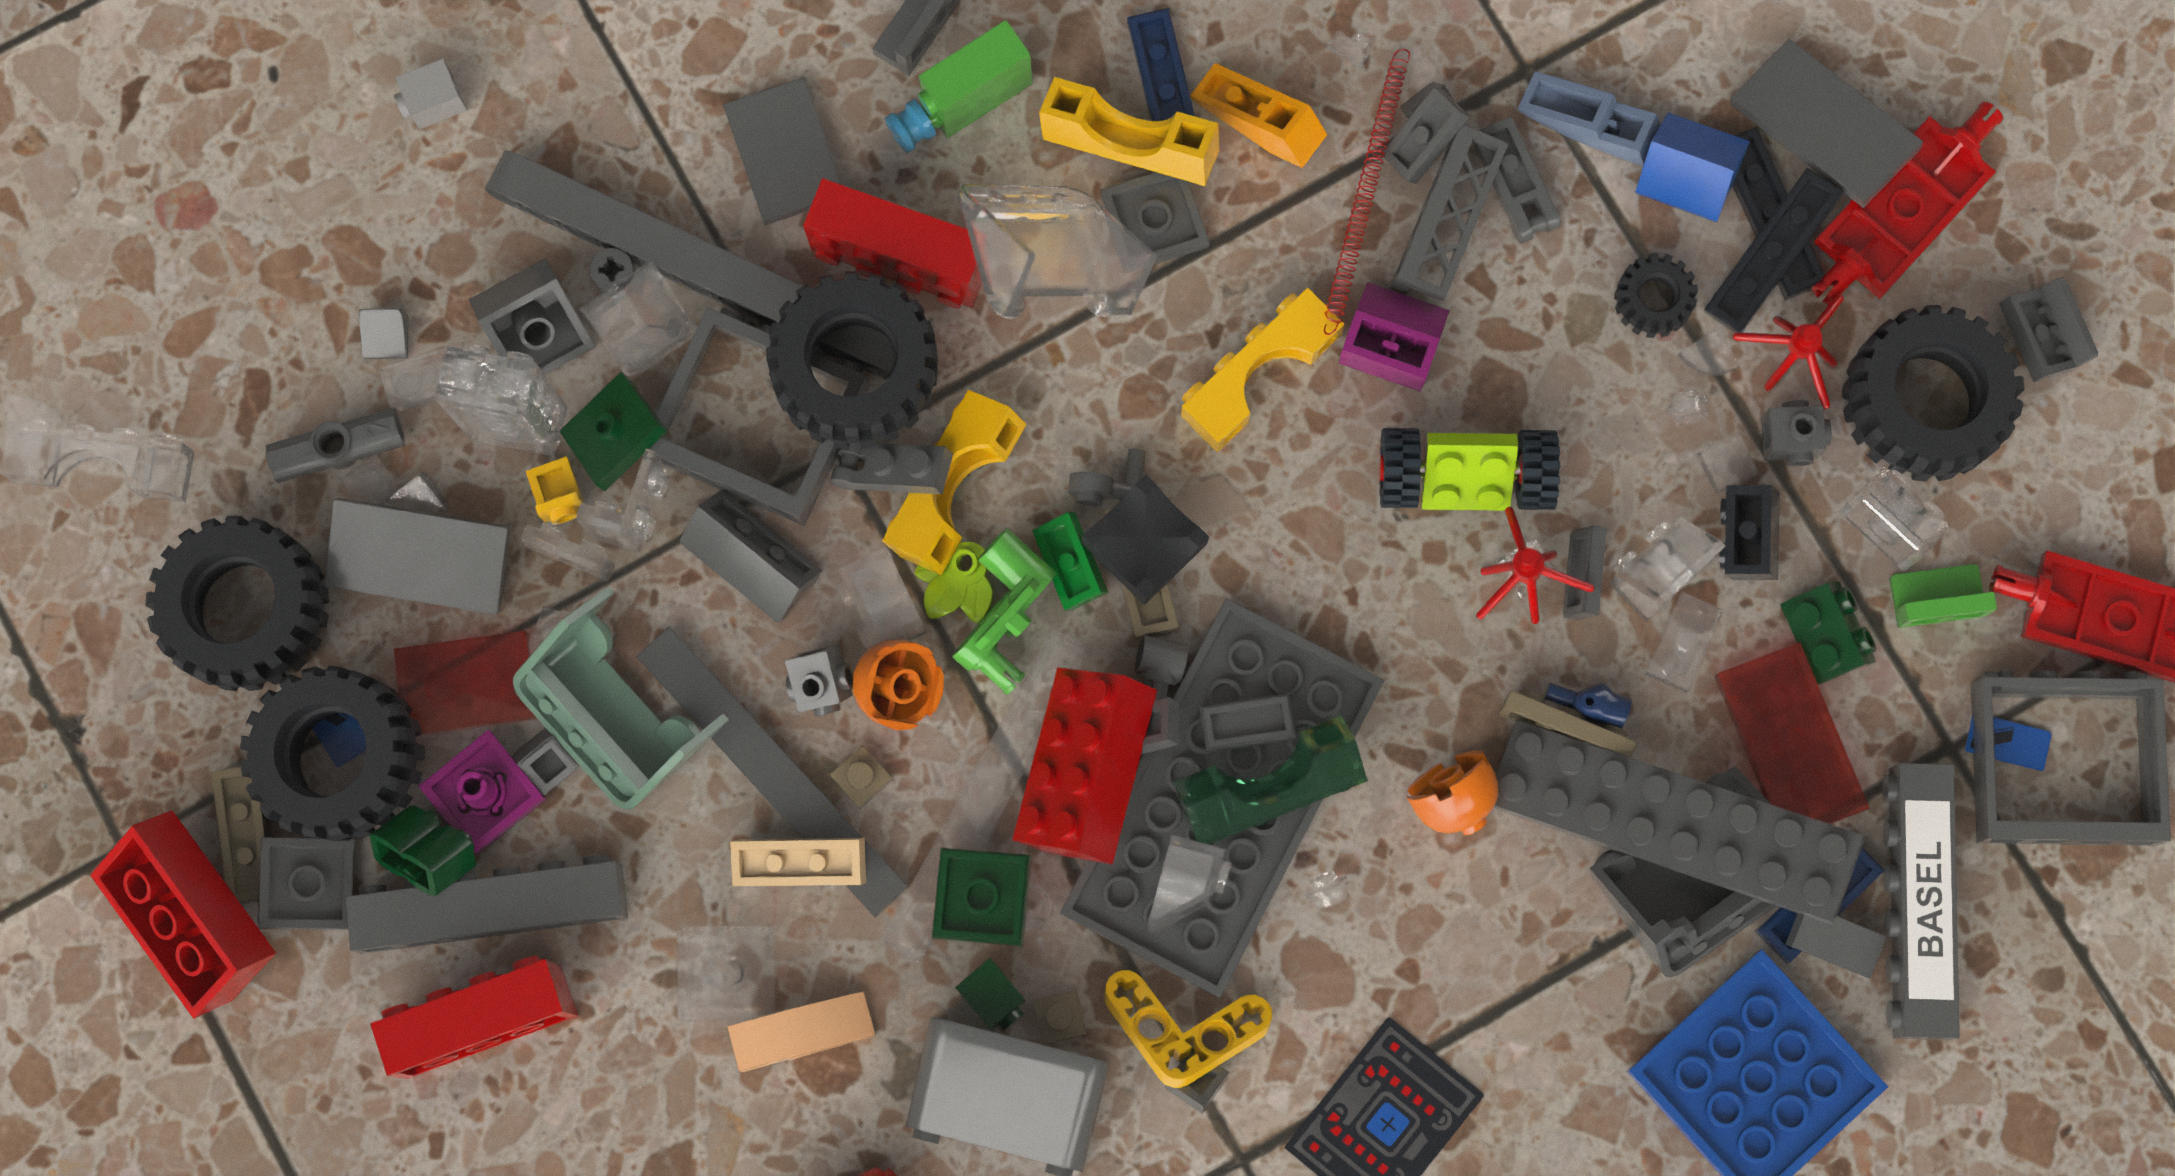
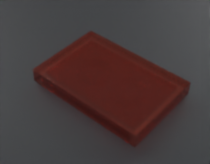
(463, 682)

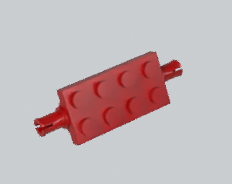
(1910, 211)
(2096, 613)

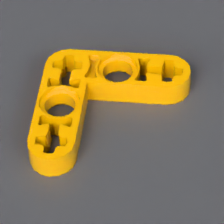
(1173, 1040)

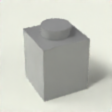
(429, 94)

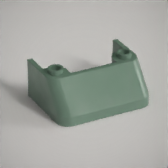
(599, 714)

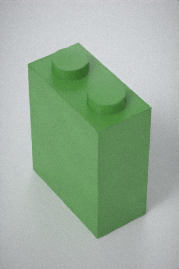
(975, 79)

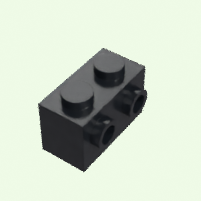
(1750, 532)

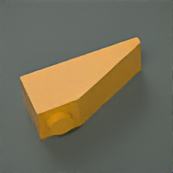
(1261, 114)

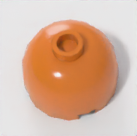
(898, 683)
(1456, 796)

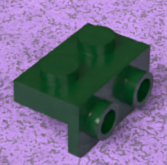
(1829, 631)

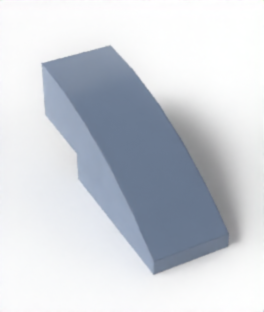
(1590, 117)

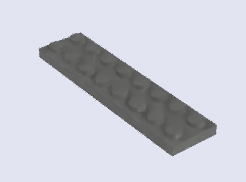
(1677, 822)

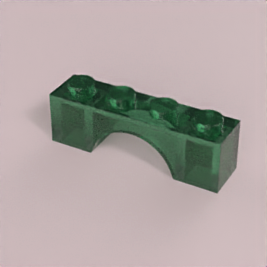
(1320, 766)

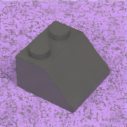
(533, 318)

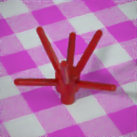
(1802, 344)
(1526, 568)

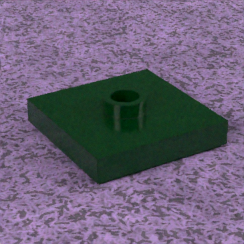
(613, 431)
(981, 897)

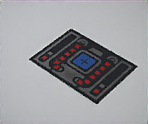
(1385, 1111)

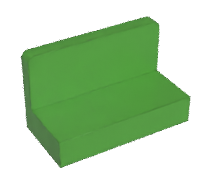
(1940, 596)

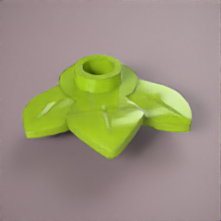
(957, 587)

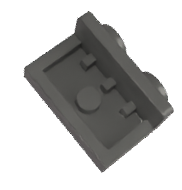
(2049, 330)

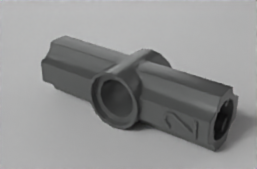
(308, 451)

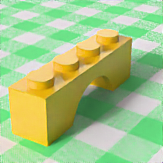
(1084, 121)
(1219, 406)
(976, 435)

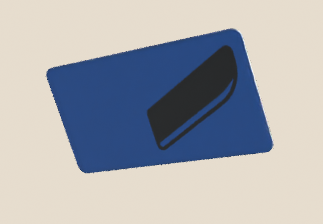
(341, 737)
(2016, 744)

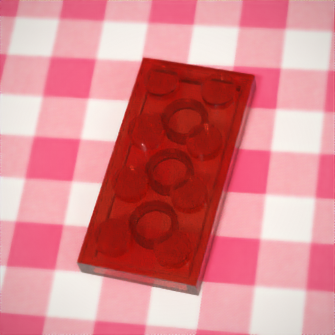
(1791, 736)

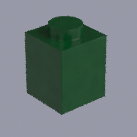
(992, 996)

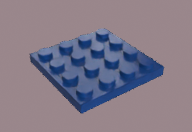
(1757, 1075)

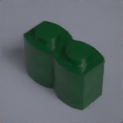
(423, 849)

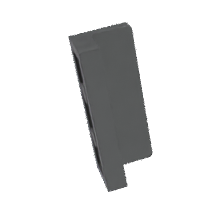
(749, 555)

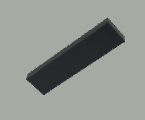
(1760, 195)
(1773, 251)

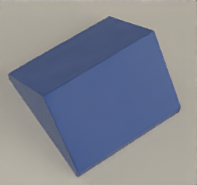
(1691, 167)

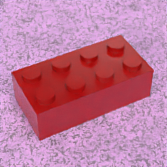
(893, 243)
(1085, 765)
(182, 913)
(473, 1018)

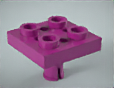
(455, 785)

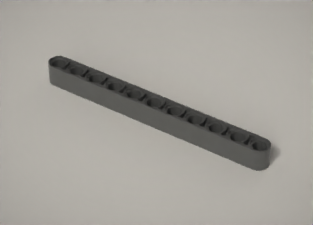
(673, 251)

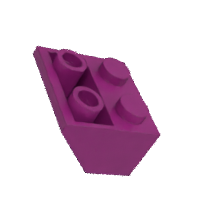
(1393, 336)

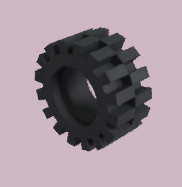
(1655, 270)

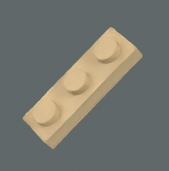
(798, 862)

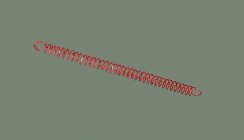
(1360, 194)

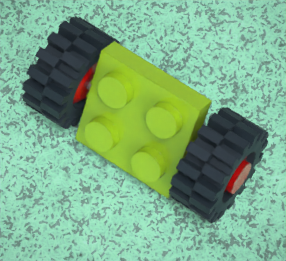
(1469, 470)

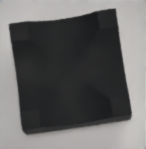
(1145, 540)

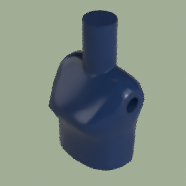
(1595, 703)

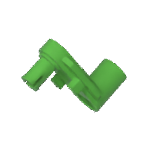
(1026, 578)

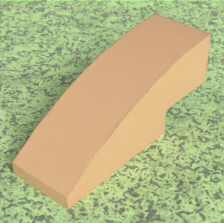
(801, 1031)

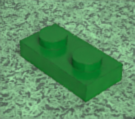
(1076, 570)

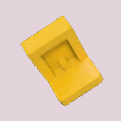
(555, 491)

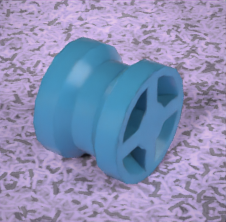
(910, 126)

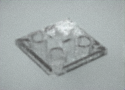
(639, 320)

